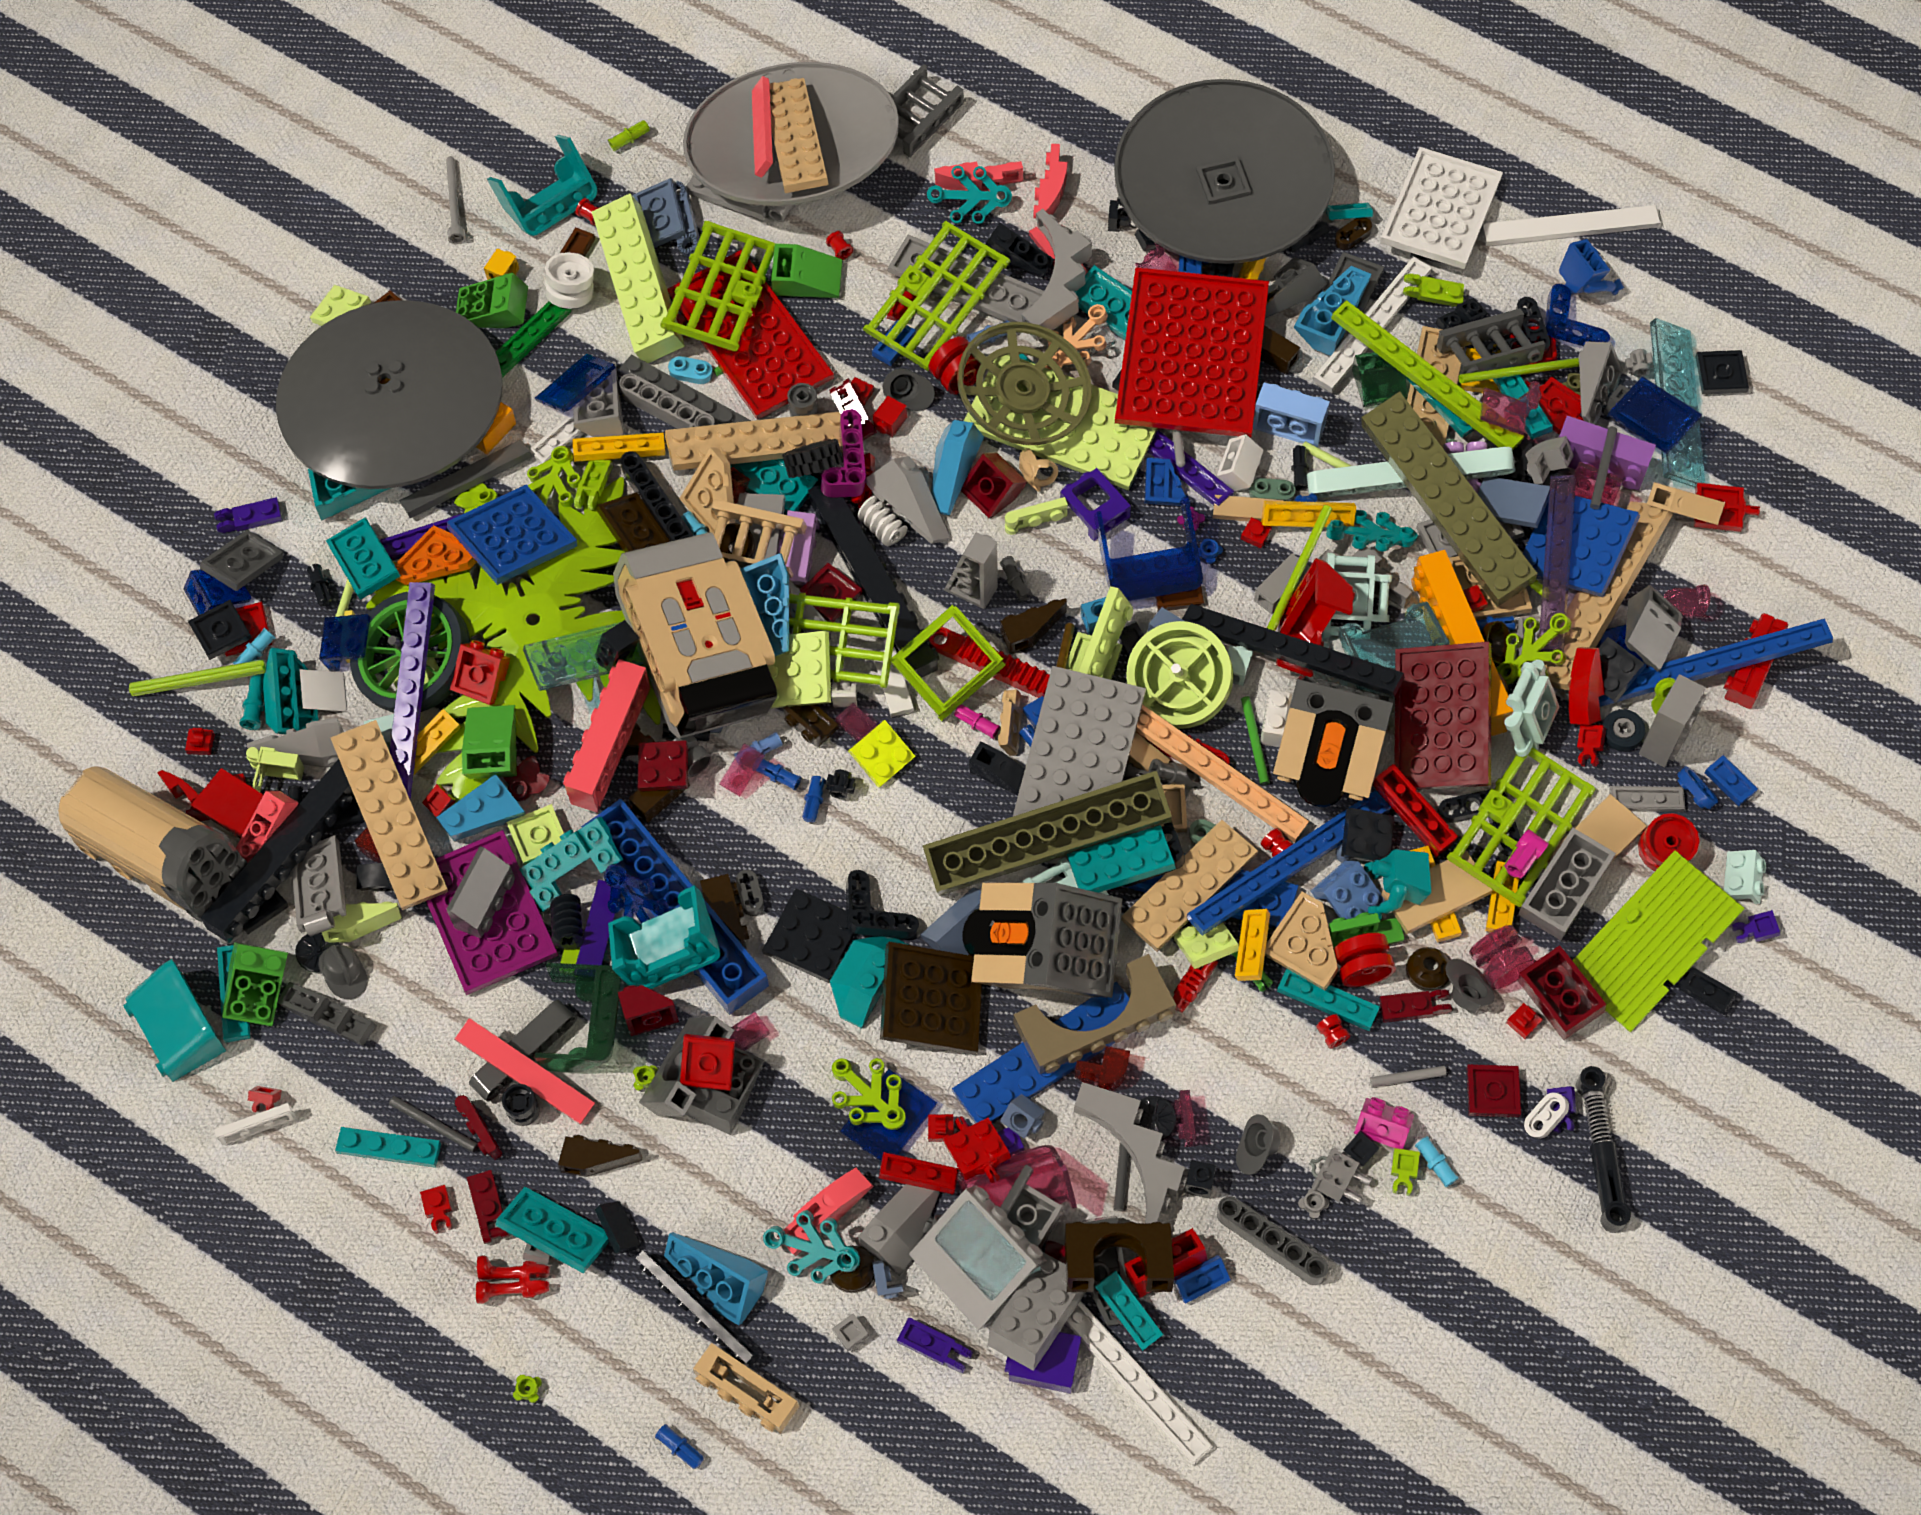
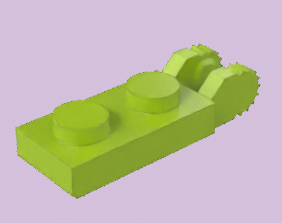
(1434, 290)
(592, 483)

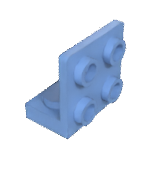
(1348, 890)

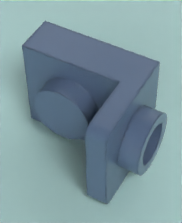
(882, 1275)

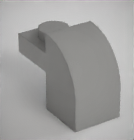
(1548, 456)

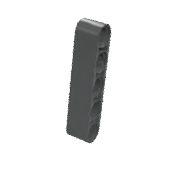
(533, 1039)
(1276, 1252)

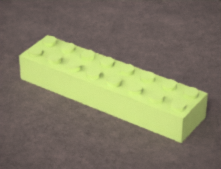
(636, 277)

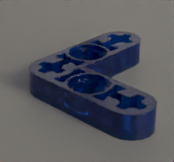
(1562, 322)

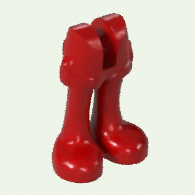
(527, 1288)

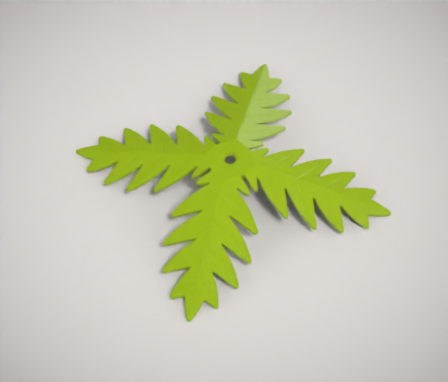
(551, 591)

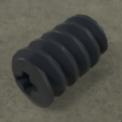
(566, 921)

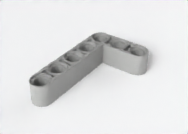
(660, 400)

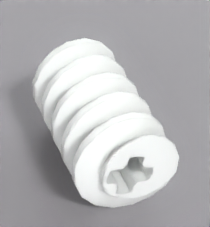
(881, 522)

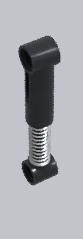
(1603, 1152)

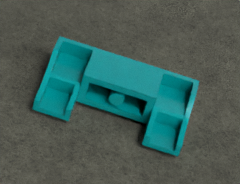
(557, 860)

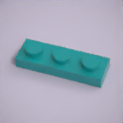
(1128, 1310)

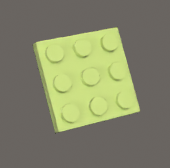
(803, 671)

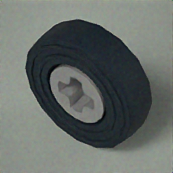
(1628, 740)

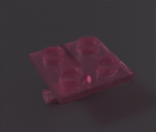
(1508, 411)

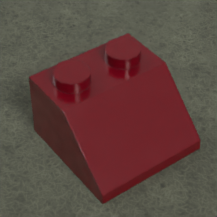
(992, 484)
(646, 1009)

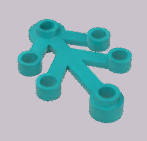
(973, 195)
(1372, 532)
(815, 1247)

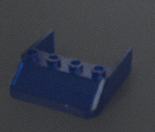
(1154, 572)

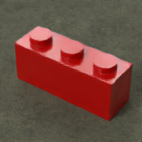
(1186, 1251)

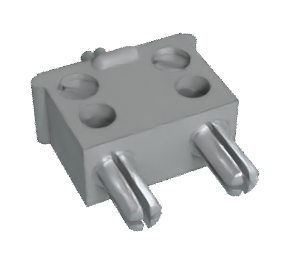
(1336, 1176)

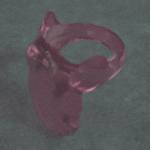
(1157, 260)
(1690, 601)

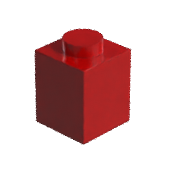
(890, 416)

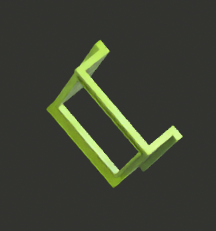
(942, 709)

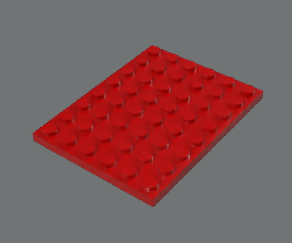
(1192, 352)

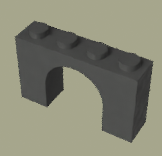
(665, 1092)

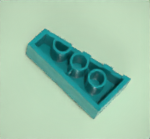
(334, 497)

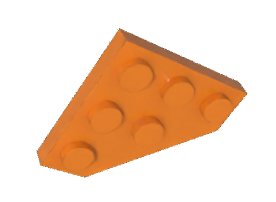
(433, 556)

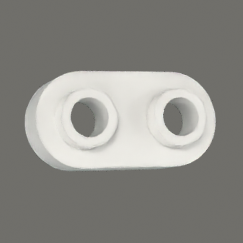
(1545, 1113)

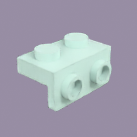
(1744, 875)

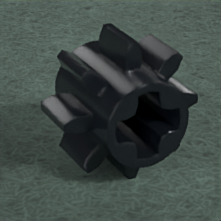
(840, 784)

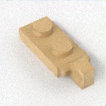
(1010, 722)

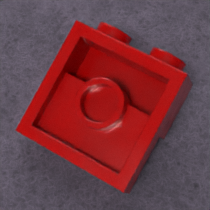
(479, 671)

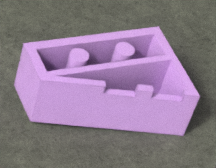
(801, 551)

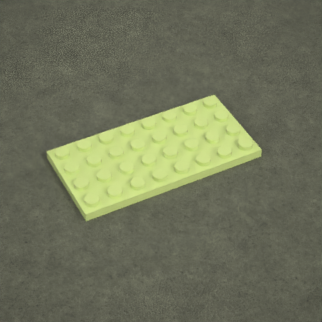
(1093, 444)

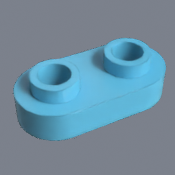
(689, 370)

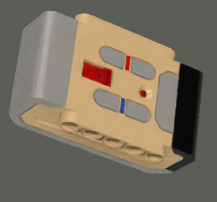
(696, 634)

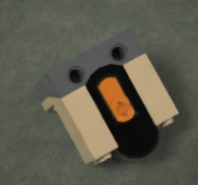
(1332, 740)
(1044, 938)

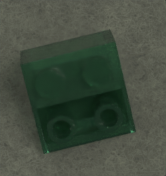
(1377, 379)

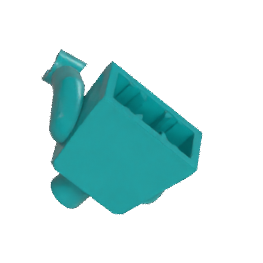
(1404, 877)

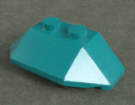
(284, 694)
(860, 979)

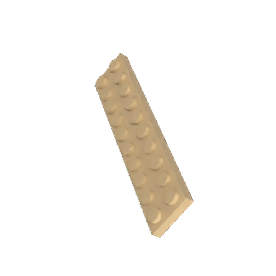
(1593, 613)

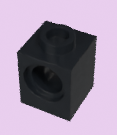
(1200, 1179)

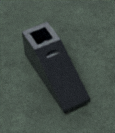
(1019, 251)
(996, 768)

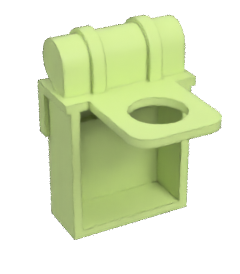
(274, 764)

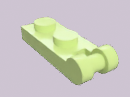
(1035, 515)

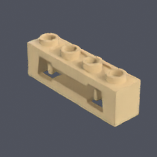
(710, 1364)

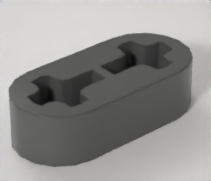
(754, 891)

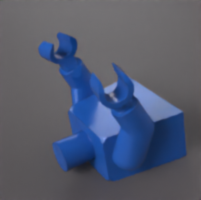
(1585, 269)

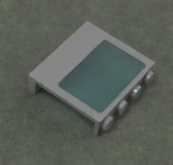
(977, 1256)

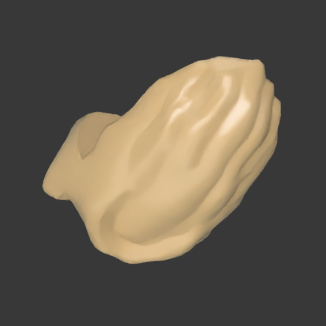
(1030, 465)

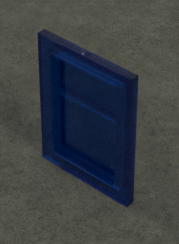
(575, 383)
(1654, 415)
(878, 1139)

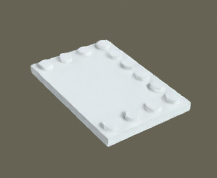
(1441, 208)

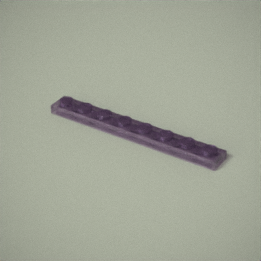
(1557, 555)

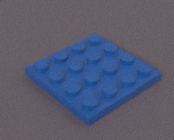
(511, 534)
(1596, 545)

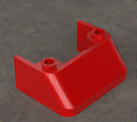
(1313, 606)

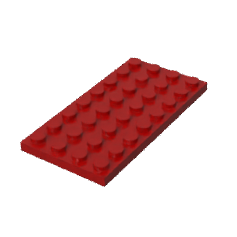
(771, 348)

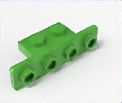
(1364, 923)

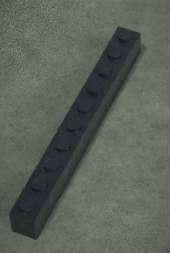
(870, 574)
(279, 855)

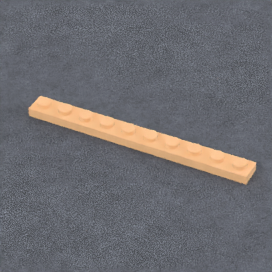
(1220, 774)

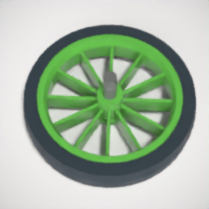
(381, 618)

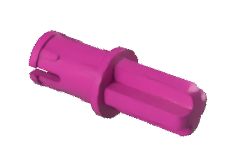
(977, 721)

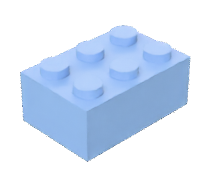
(1290, 414)

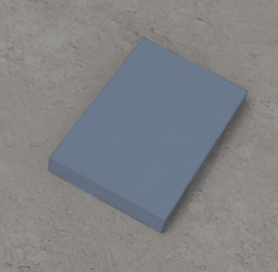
(662, 212)
(1514, 500)

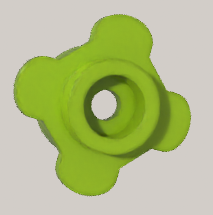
(640, 1073)
(524, 1381)

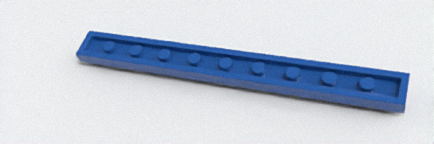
(1731, 657)
(1278, 869)

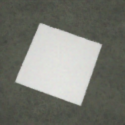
(323, 690)

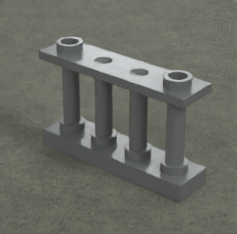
(937, 114)
(1491, 328)

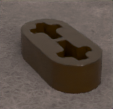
(1351, 230)

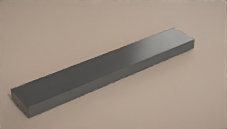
(465, 478)

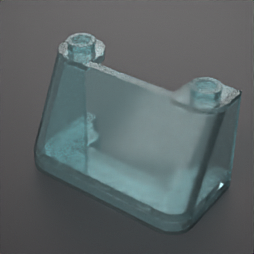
(1378, 645)

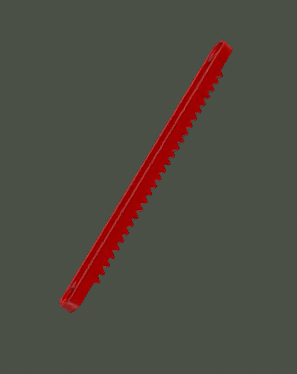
(1015, 672)

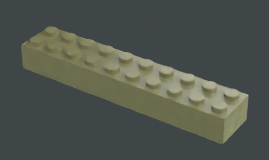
(1448, 499)
(1047, 833)

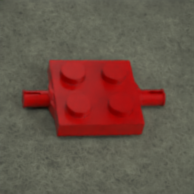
(1558, 403)
(1733, 510)
(977, 1149)

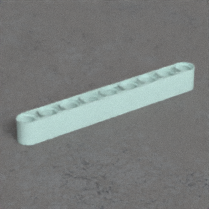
(1383, 477)

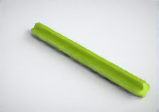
(197, 677)

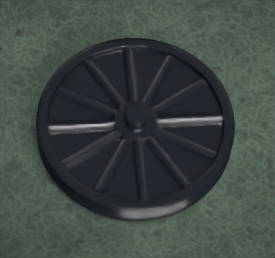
(310, 949)
(1158, 1115)

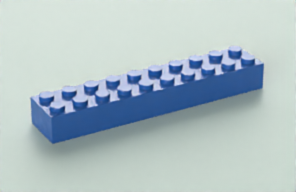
(643, 857)

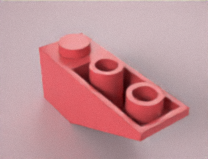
(267, 818)

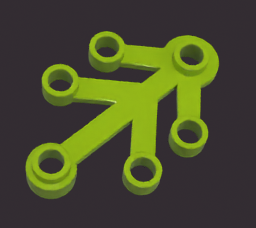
(560, 458)
(1531, 650)
(870, 1096)

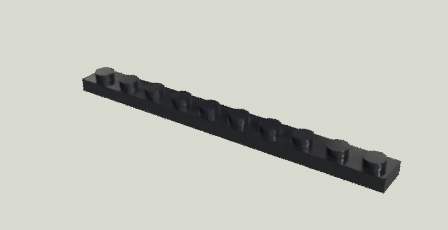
(1297, 651)

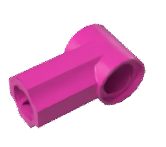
(1528, 850)

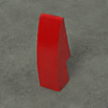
(1585, 687)

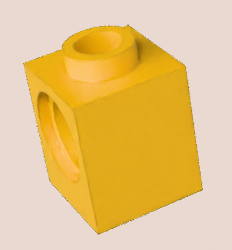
(500, 264)

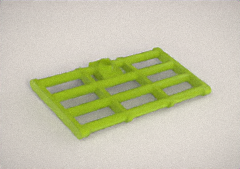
(922, 285)
(737, 290)
(845, 628)
(1505, 812)

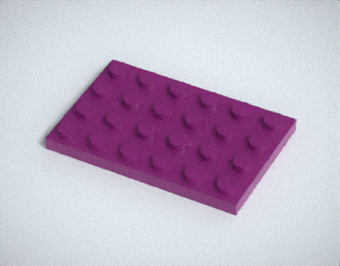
(517, 931)

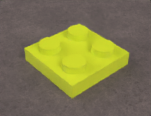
(881, 753)

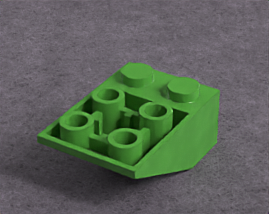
(805, 272)
(494, 302)
(489, 742)
(253, 983)

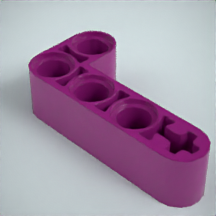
(851, 453)

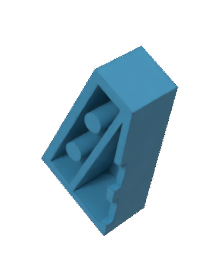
(480, 810)

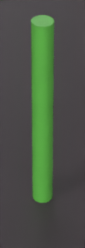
(1255, 740)

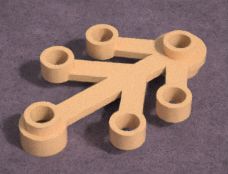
(1076, 339)

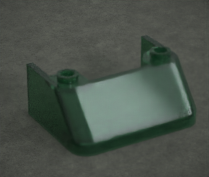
(595, 985)

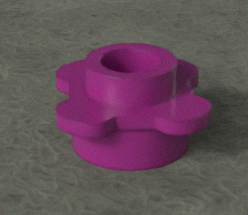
(1197, 519)

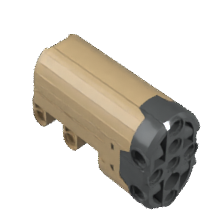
(149, 840)

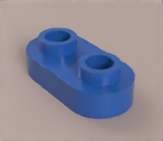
(1702, 794)

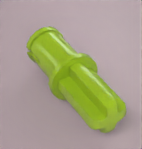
(628, 135)

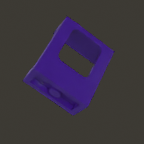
(1113, 511)

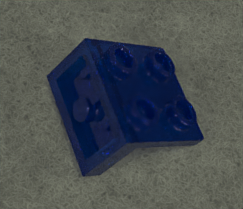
(208, 592)
(343, 639)

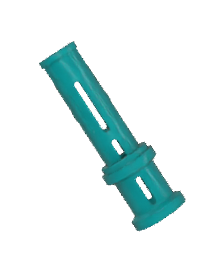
(253, 703)

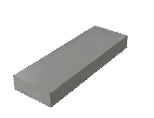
(1650, 798)

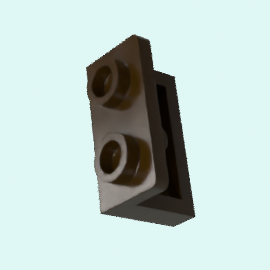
(812, 722)

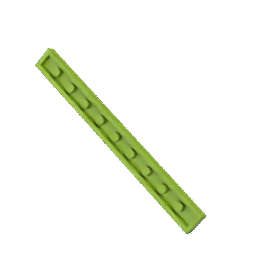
(1421, 373)

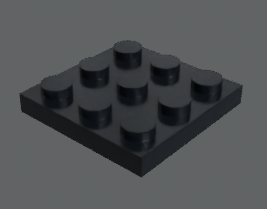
(810, 936)

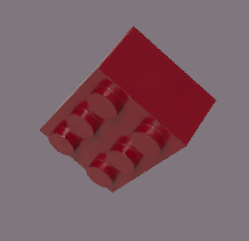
(1561, 992)

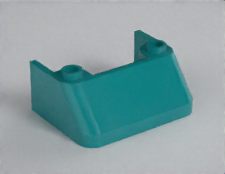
(555, 200)

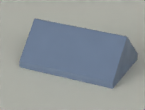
(947, 930)

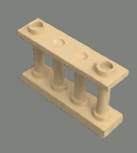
(747, 517)

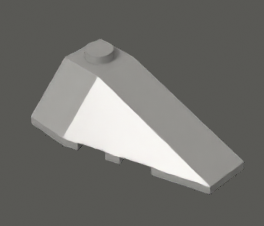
(1598, 377)
(601, 410)
(906, 490)
(311, 743)
(899, 1227)

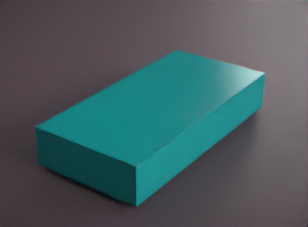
(1346, 211)

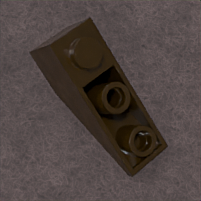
(1027, 628)
(720, 896)
(589, 1157)

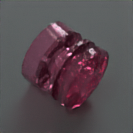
(1501, 956)

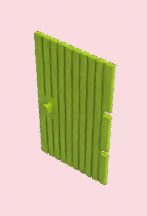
(1655, 939)

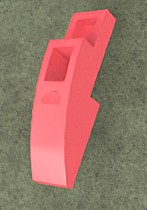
(1000, 175)
(1053, 186)
(831, 1203)

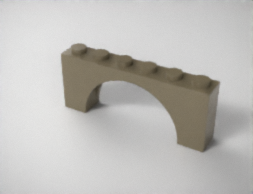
(1054, 1045)

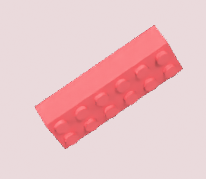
(607, 735)

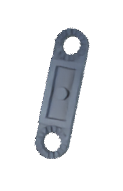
(689, 221)

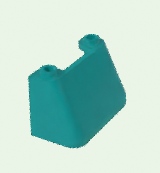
(665, 944)
(173, 1022)

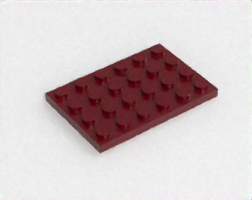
(1444, 715)

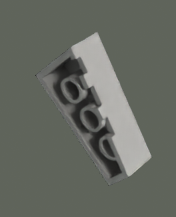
(976, 572)

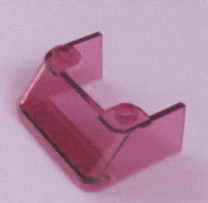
(1048, 1177)

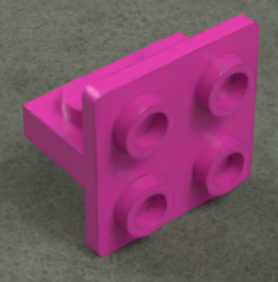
(1384, 1123)

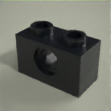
(616, 644)

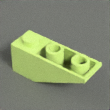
(362, 920)

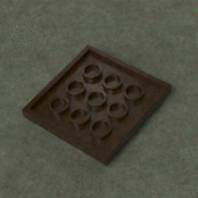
(930, 999)

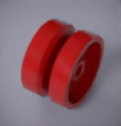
(946, 361)
(1664, 836)
(1364, 959)

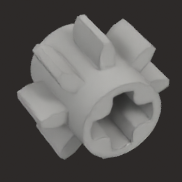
(1639, 363)

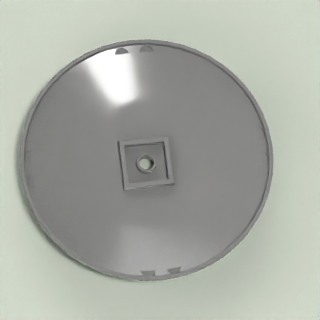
(851, 117)

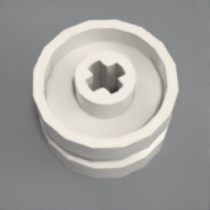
(569, 280)

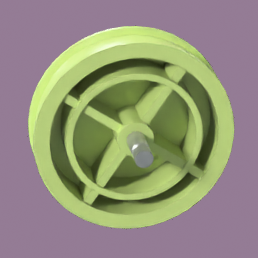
(1183, 673)

